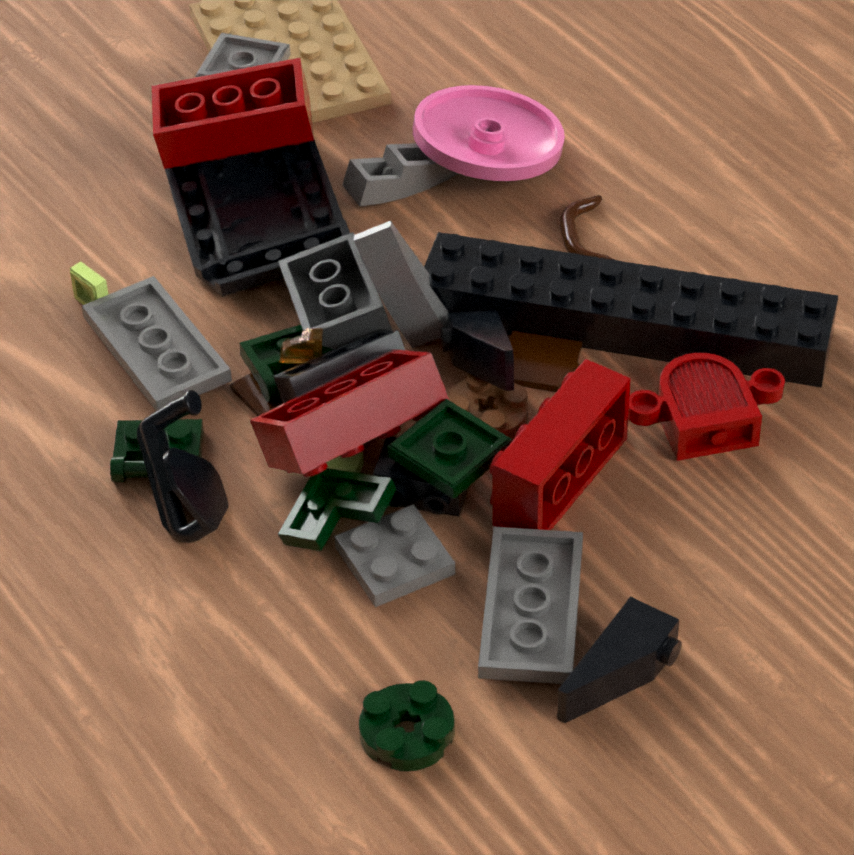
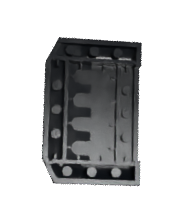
(253, 212)

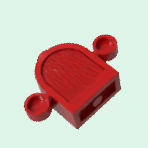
(707, 405)

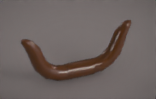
(568, 226)

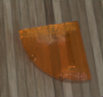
(302, 347)

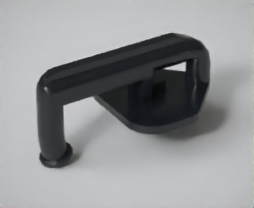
(181, 476)

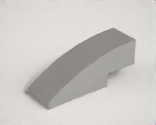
(395, 176)
(402, 283)

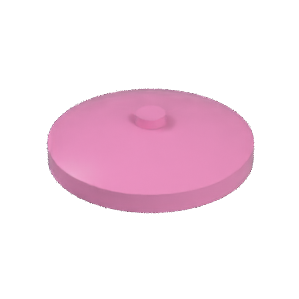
(488, 133)

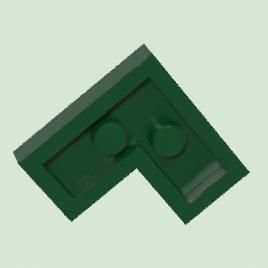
(334, 496)

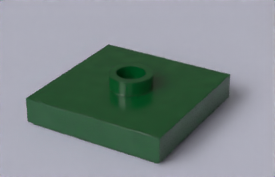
(448, 448)

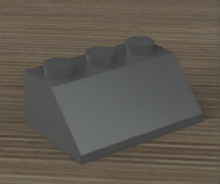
(334, 292)

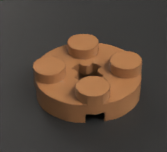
(509, 406)

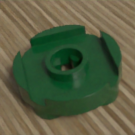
(400, 703)

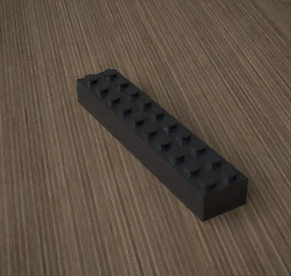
(636, 306)

